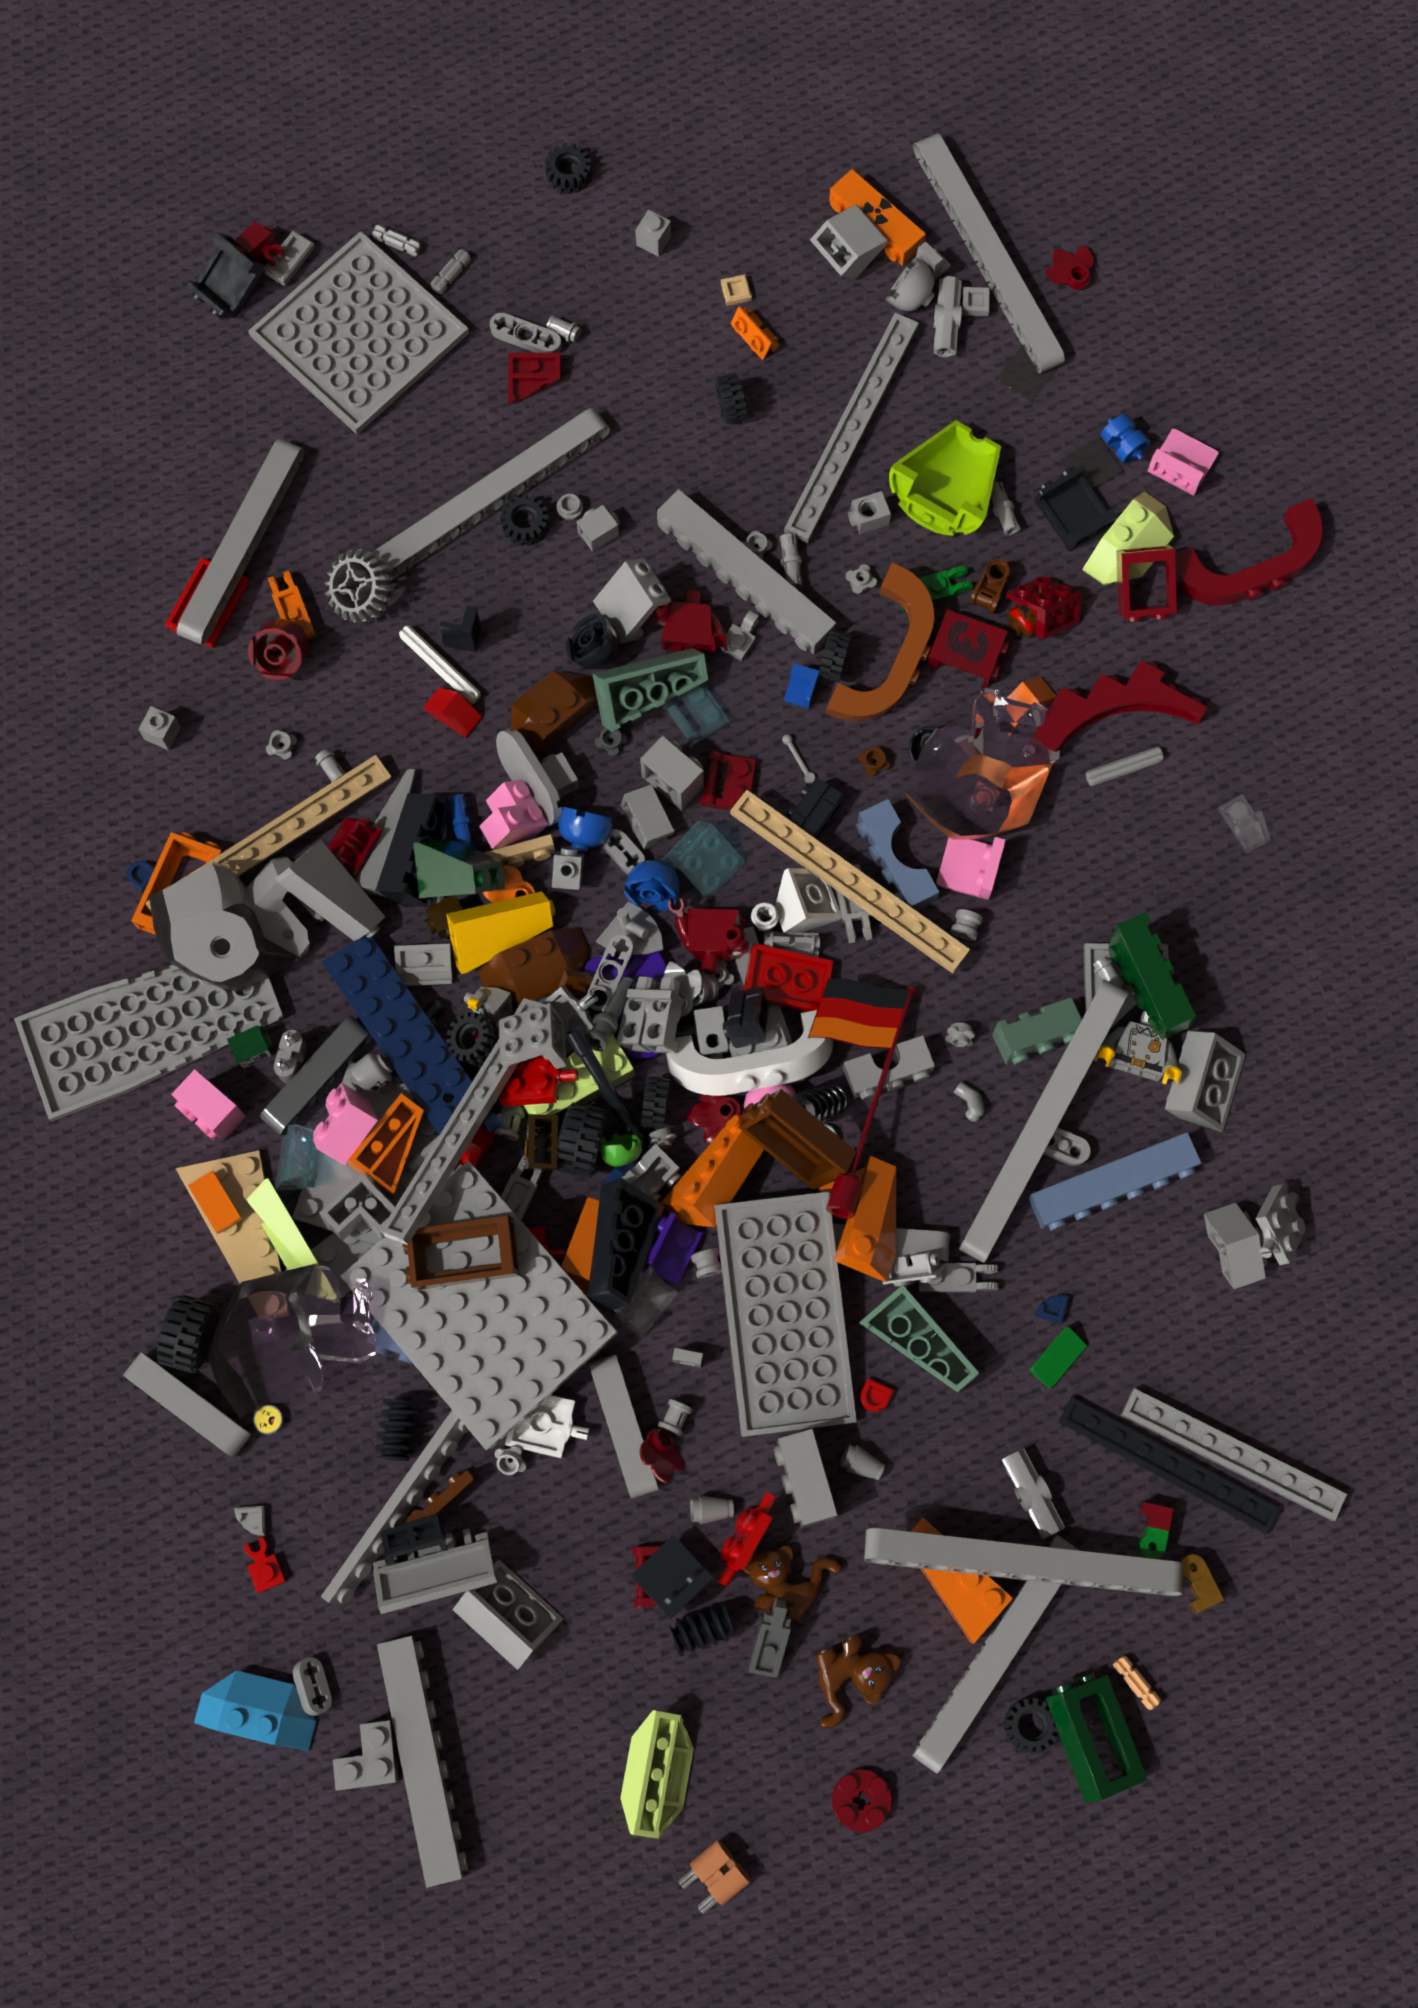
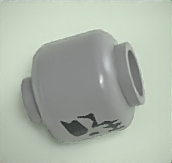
(371, 1073)

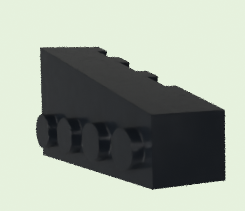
(621, 1242)

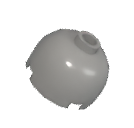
(913, 287)

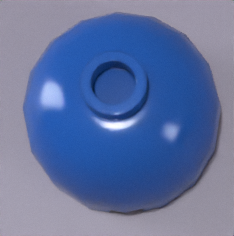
(584, 828)
(653, 884)

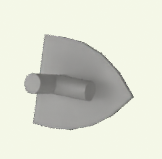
(638, 926)

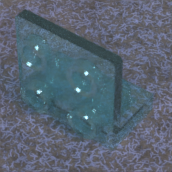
(704, 858)
(297, 1159)

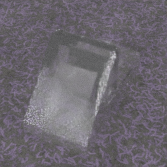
(1245, 824)

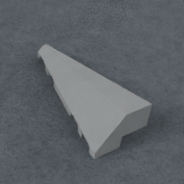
(371, 869)

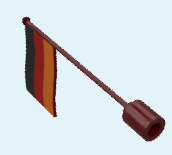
(863, 1018)

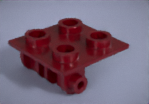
(353, 843)

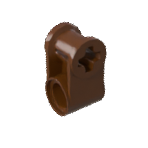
(989, 589)

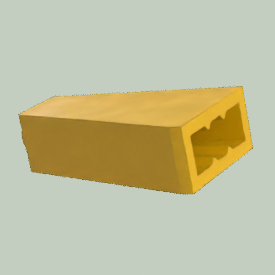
(488, 929)

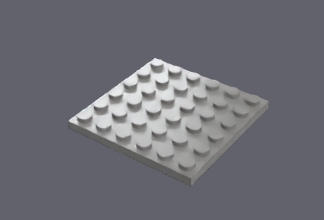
(358, 332)

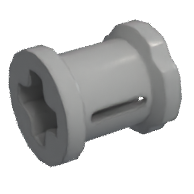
(675, 1417)

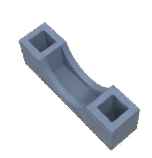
(912, 885)

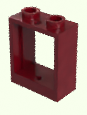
(1139, 555)

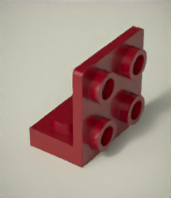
(1055, 604)

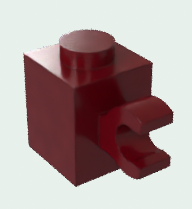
(261, 243)

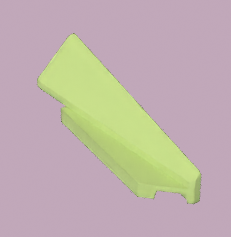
(280, 1227)

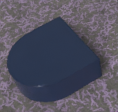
(139, 874)

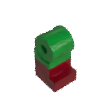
(1156, 1530)

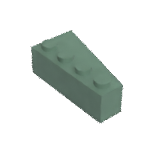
(640, 686)
(917, 1336)

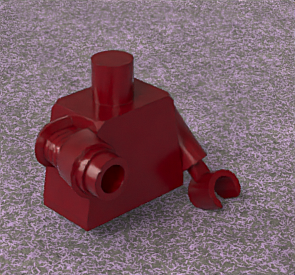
(690, 626)
(710, 934)

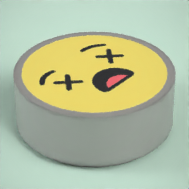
(268, 1419)

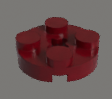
(847, 1812)

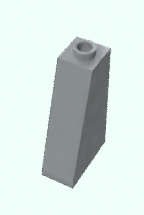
(331, 892)

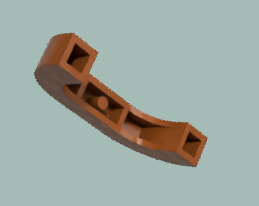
(914, 597)

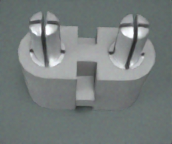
(291, 1056)

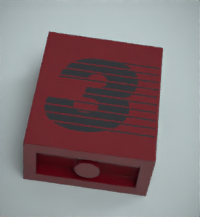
(969, 646)

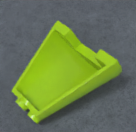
(947, 480)

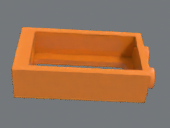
(166, 868)

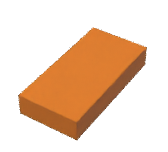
(215, 1202)

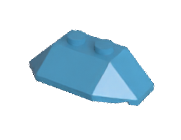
(257, 1710)

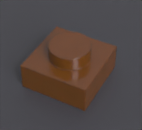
(576, 982)

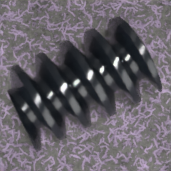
(823, 1101)
(396, 1430)
(701, 1630)

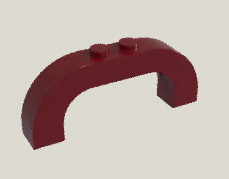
(1214, 589)

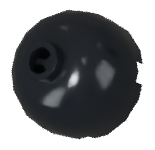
(593, 643)

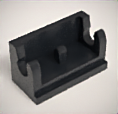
(412, 1537)

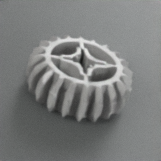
(370, 594)

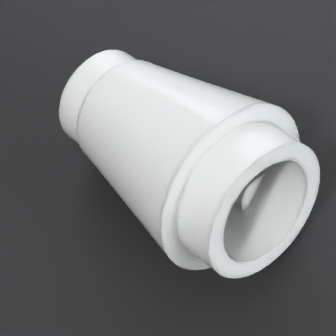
(764, 911)

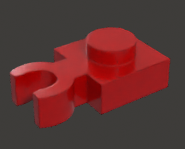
(266, 1570)

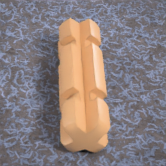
(1137, 1682)

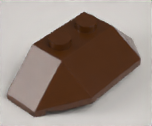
(553, 708)
(537, 965)

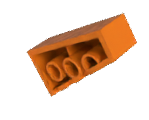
(714, 1176)
(969, 1597)

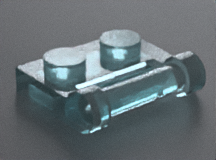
(704, 711)

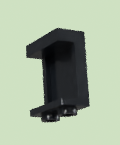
(227, 277)
(1073, 508)

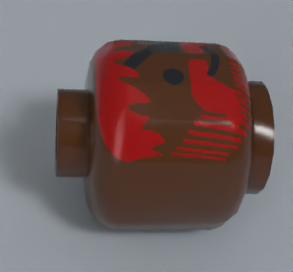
(1022, 621)

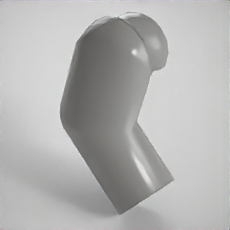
(973, 1099)

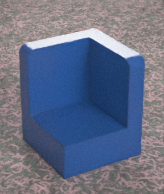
(801, 685)

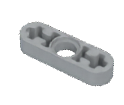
(521, 325)

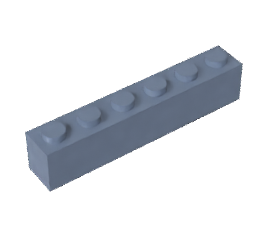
(1114, 1181)

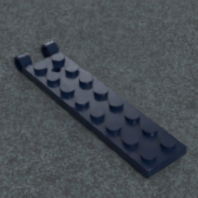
(401, 1030)

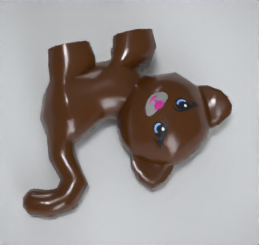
(771, 1572)
(869, 1673)

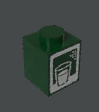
(251, 1046)

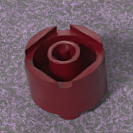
(276, 636)

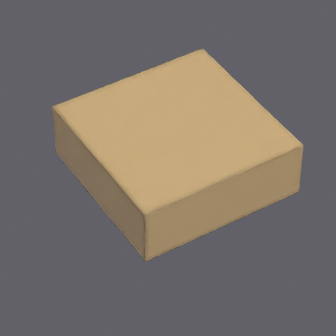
(736, 290)

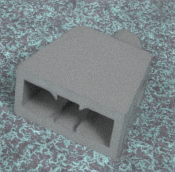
(710, 1023)

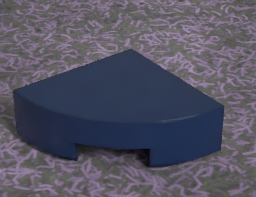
(621, 1171)
(1053, 1309)

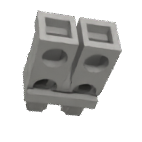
(651, 1016)

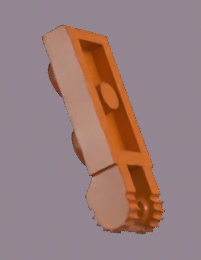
(290, 604)

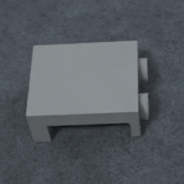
(631, 598)

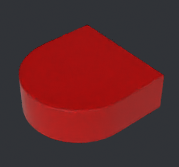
(875, 1396)

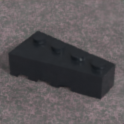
(420, 820)

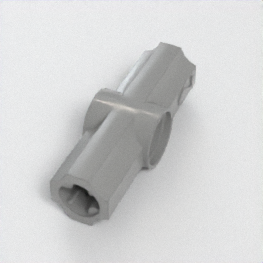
(947, 316)
(1033, 1493)

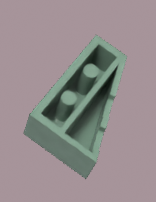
(1037, 1031)

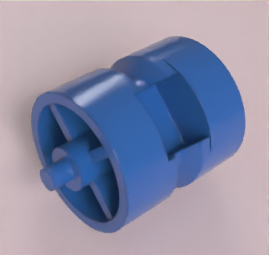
(1123, 436)

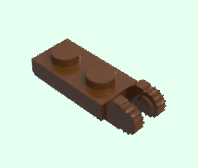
(440, 1501)

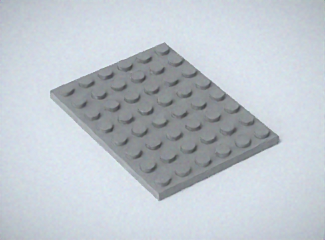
(487, 1343)

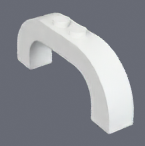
(749, 1070)

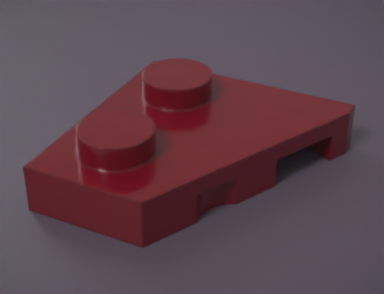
(531, 374)

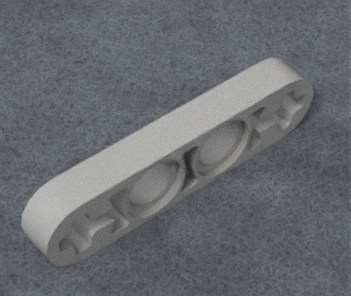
(603, 984)

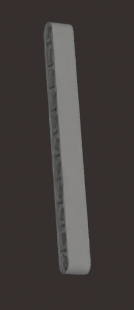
(989, 252)
(492, 492)
(1043, 1121)
(1023, 1562)

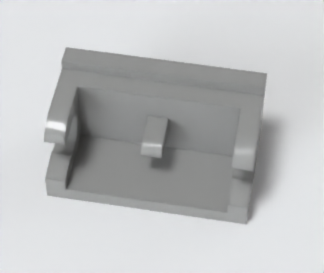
(646, 817)

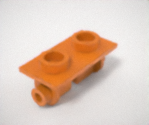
(748, 326)

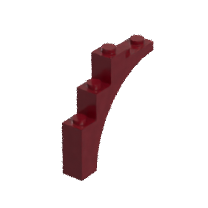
(1109, 697)

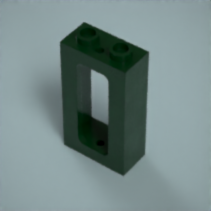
(1080, 1746)

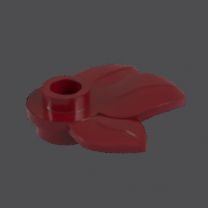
(1068, 265)
(710, 1114)
(661, 1454)

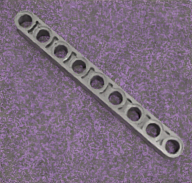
(240, 542)
(986, 1669)

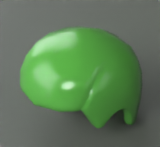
(620, 1149)

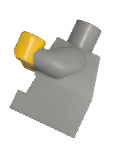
(490, 1002)

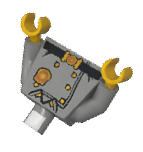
(1140, 1052)

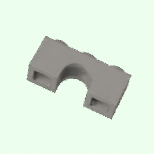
(914, 1064)

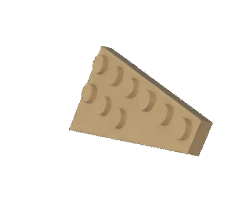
(246, 1242)

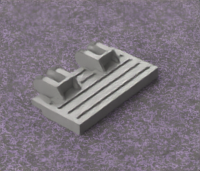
(435, 1573)

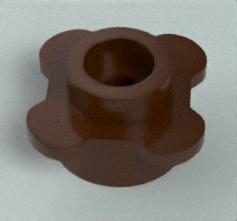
(877, 754)

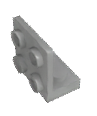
(531, 1035)

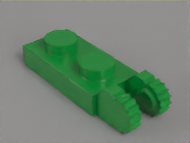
(940, 586)

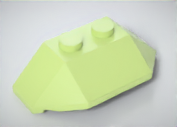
(1139, 526)
(656, 1774)

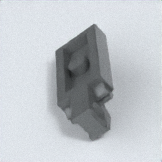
(771, 1640)

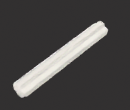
(440, 664)

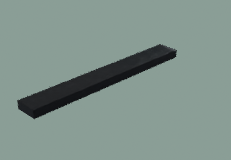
(1169, 1465)

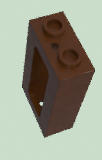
(797, 1139)
(419, 1275)

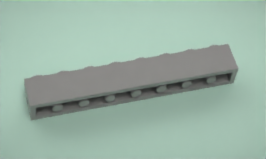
(745, 571)
(421, 1761)

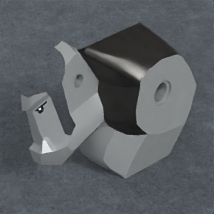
(229, 930)

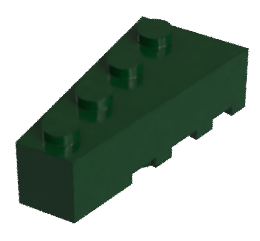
(1150, 977)

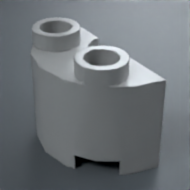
(653, 1173)

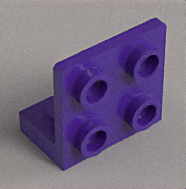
(672, 1249)

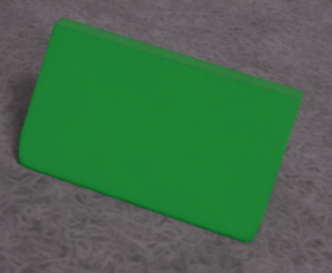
(1058, 1357)

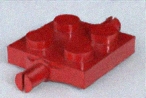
(535, 1083)
(749, 1531)

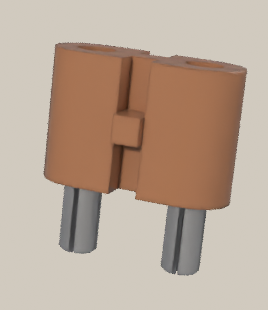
(719, 1873)

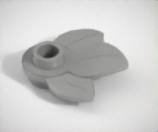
(689, 986)

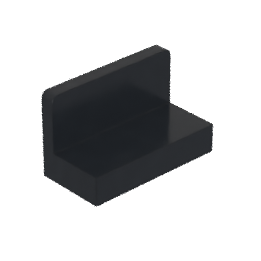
(465, 635)

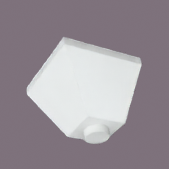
(805, 901)

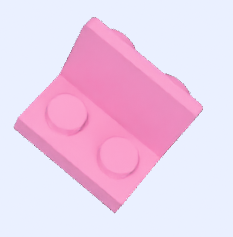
(1182, 461)
(970, 866)

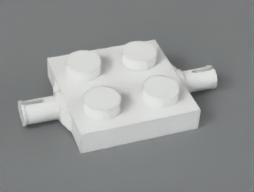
(547, 1428)

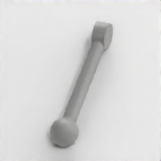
(809, 777)

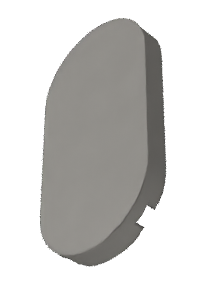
(523, 764)

